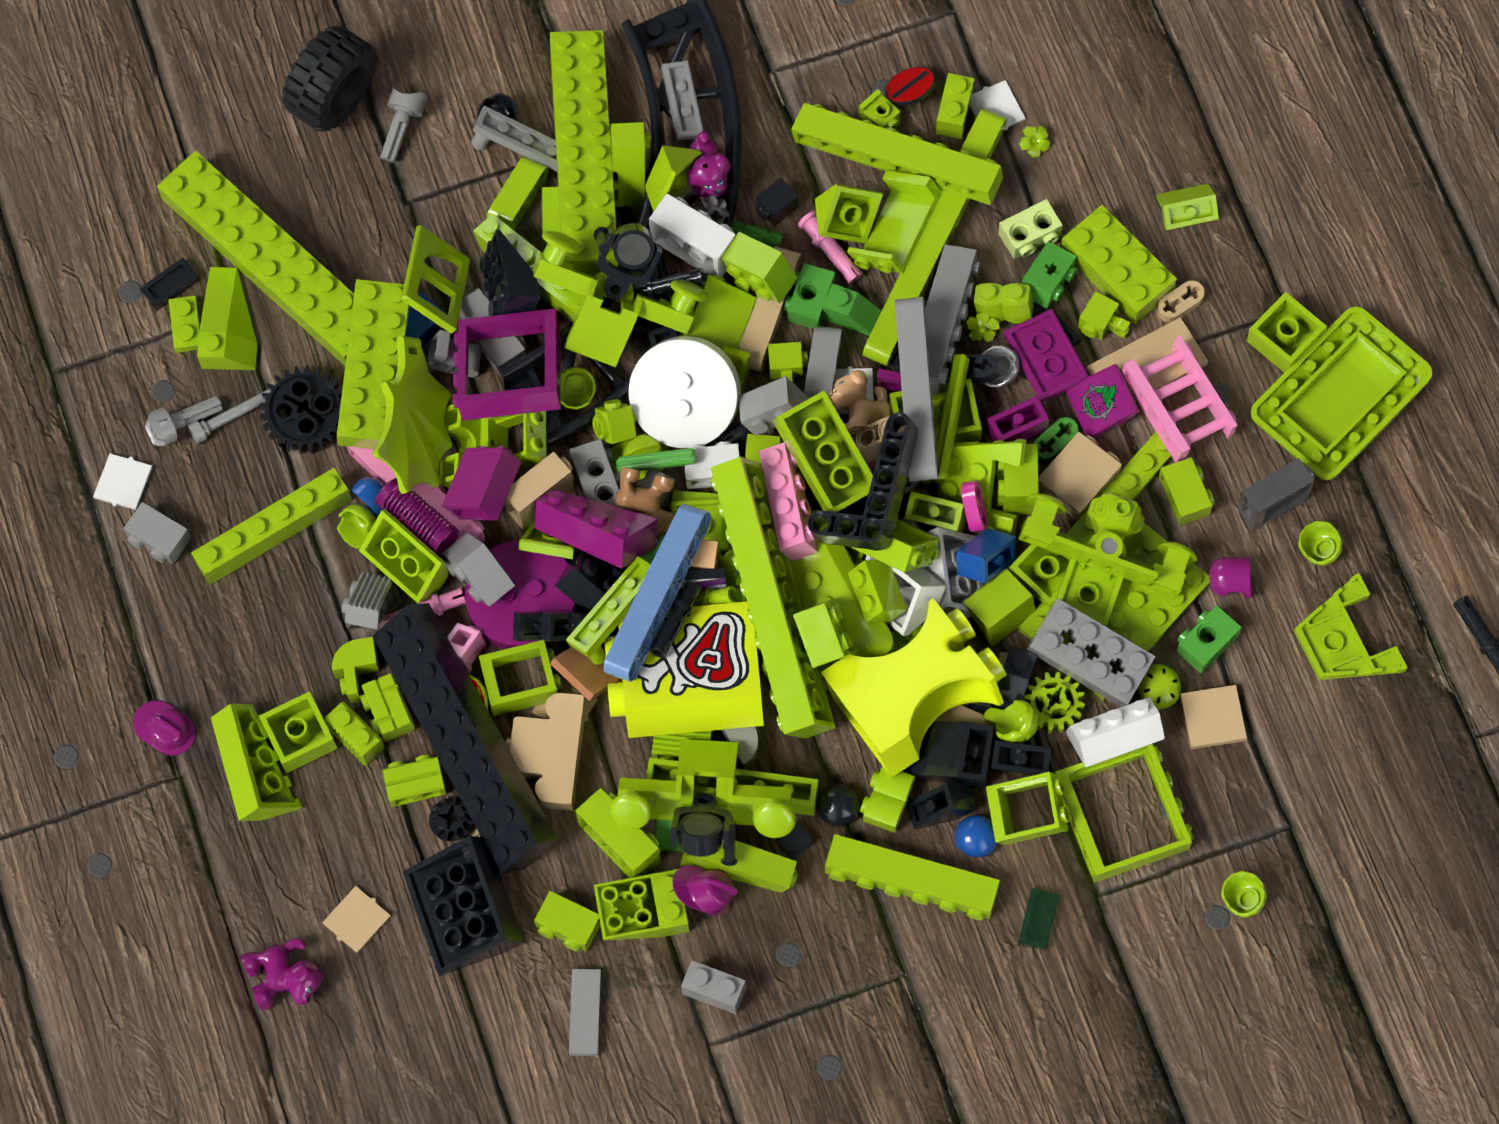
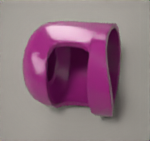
(1231, 575)

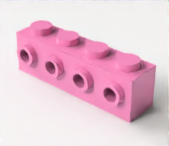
(788, 502)

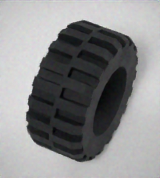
(329, 78)

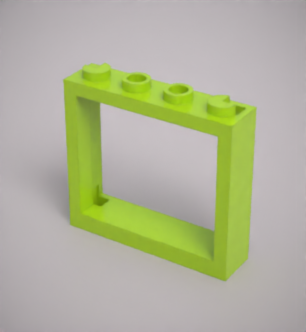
(1172, 806)

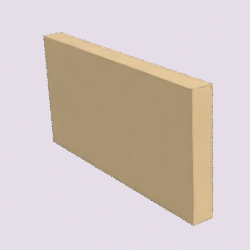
(1150, 349)

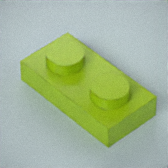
(184, 323)

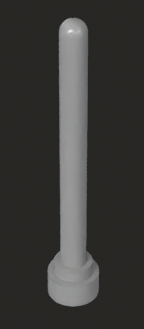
(202, 429)

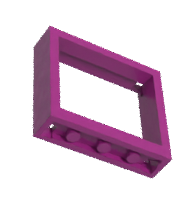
(509, 401)

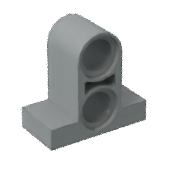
(440, 352)

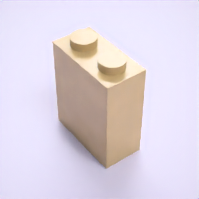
(1079, 474)
(548, 475)

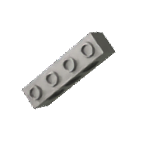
(590, 457)

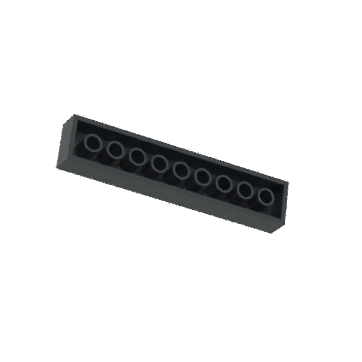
(465, 738)

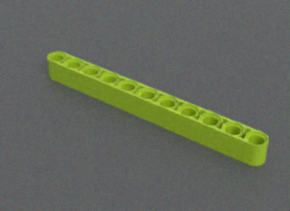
(936, 234)

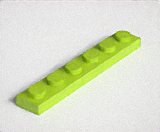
(1130, 480)

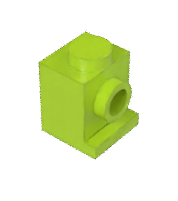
(873, 105)

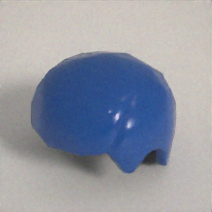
(367, 490)
(975, 836)

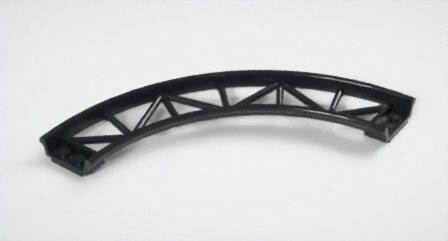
(645, 39)

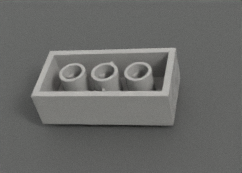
(1107, 647)

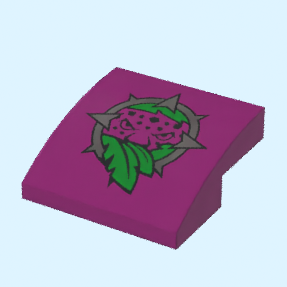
(1102, 401)

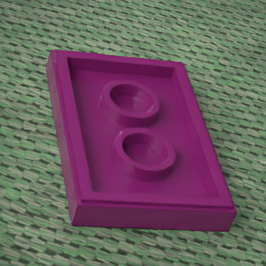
(1046, 355)

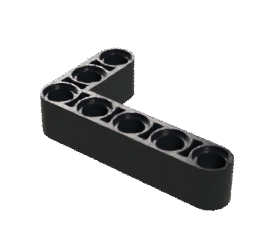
(878, 494)

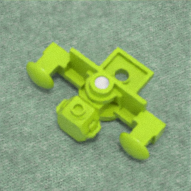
(1101, 558)

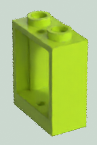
(534, 435)
(908, 550)
(522, 699)
(1001, 814)

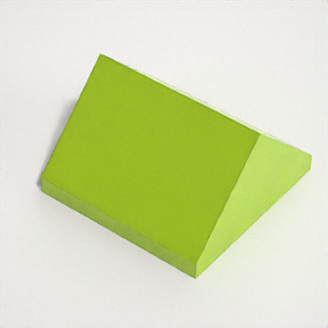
(670, 173)
(847, 212)
(1040, 572)
(1000, 606)

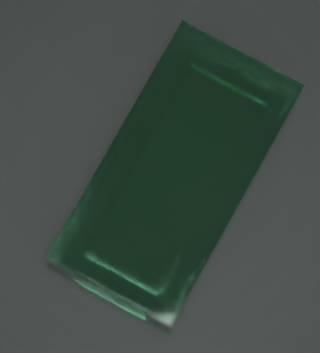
(1038, 919)

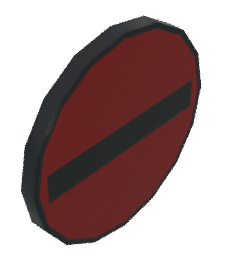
(910, 86)

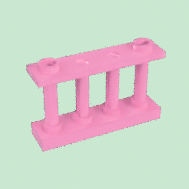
(1165, 421)

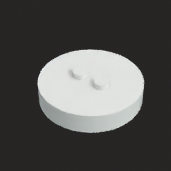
(684, 391)

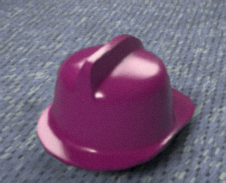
(164, 727)
(703, 889)

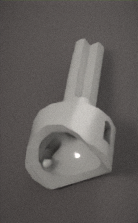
(405, 107)
(162, 426)

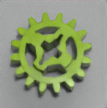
(1063, 708)

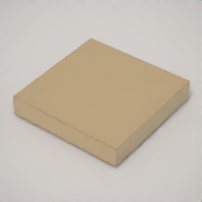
(1213, 717)

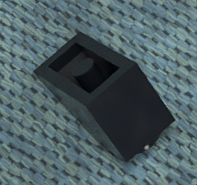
(1019, 671)
(941, 805)

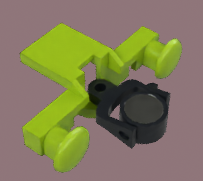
(600, 331)
(702, 816)

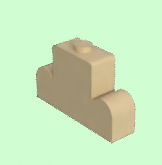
(551, 749)

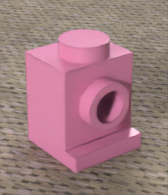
(467, 643)

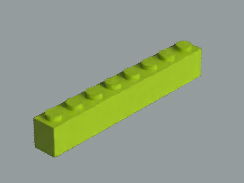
(897, 152)

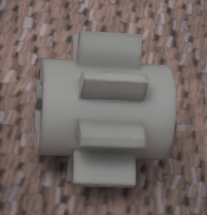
(713, 208)

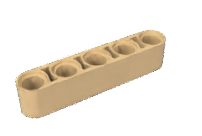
(765, 321)

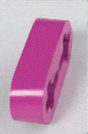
(974, 506)

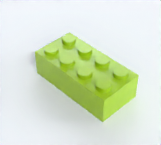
(1118, 264)
(825, 453)

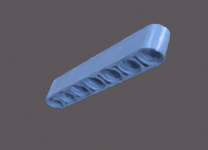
(657, 592)

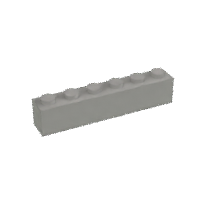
(947, 307)

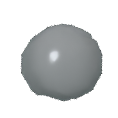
(1007, 363)

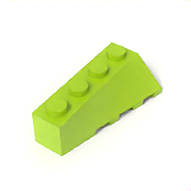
(251, 765)

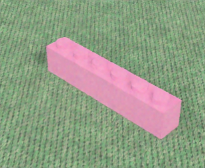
(432, 495)

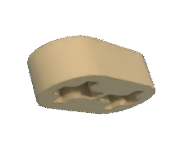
(1177, 296)

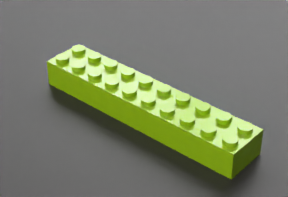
(582, 142)
(261, 251)
(771, 598)

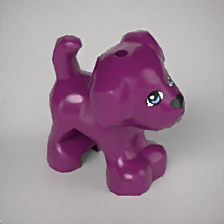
(710, 170)
(300, 979)

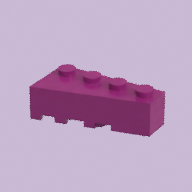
(596, 527)

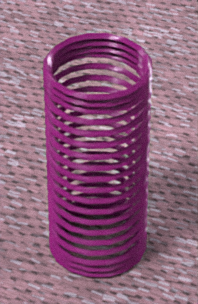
(443, 529)

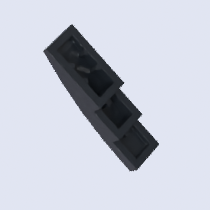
(548, 625)

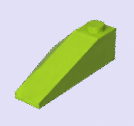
(226, 326)

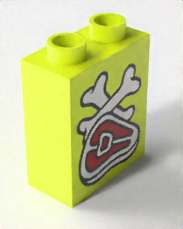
(702, 682)

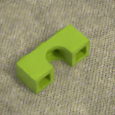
(466, 434)

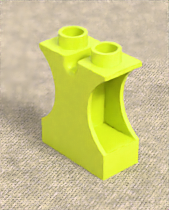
(902, 693)

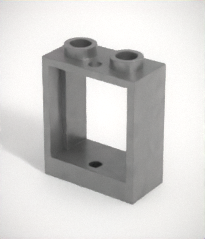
(1276, 494)

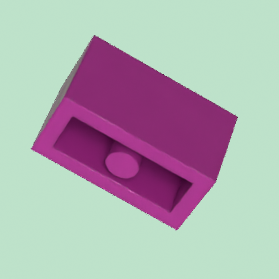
(1018, 422)

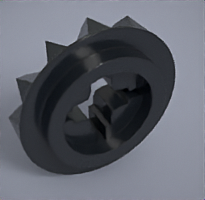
(459, 828)

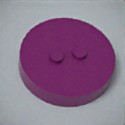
(533, 591)

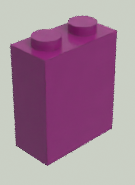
(481, 483)

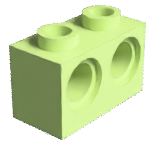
(1026, 224)

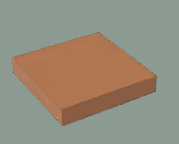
(582, 673)

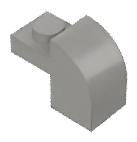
(747, 744)

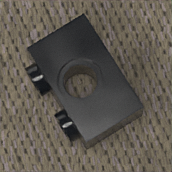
(1019, 758)

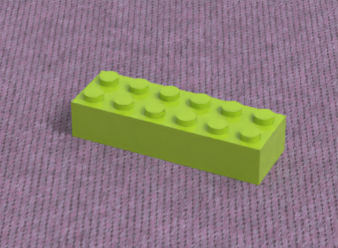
(371, 359)

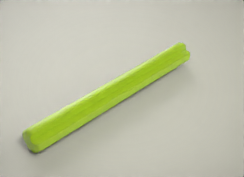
(951, 413)

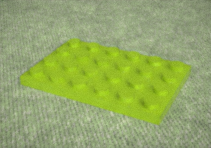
(1139, 611)

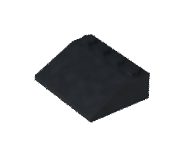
(463, 905)

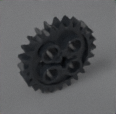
(289, 428)

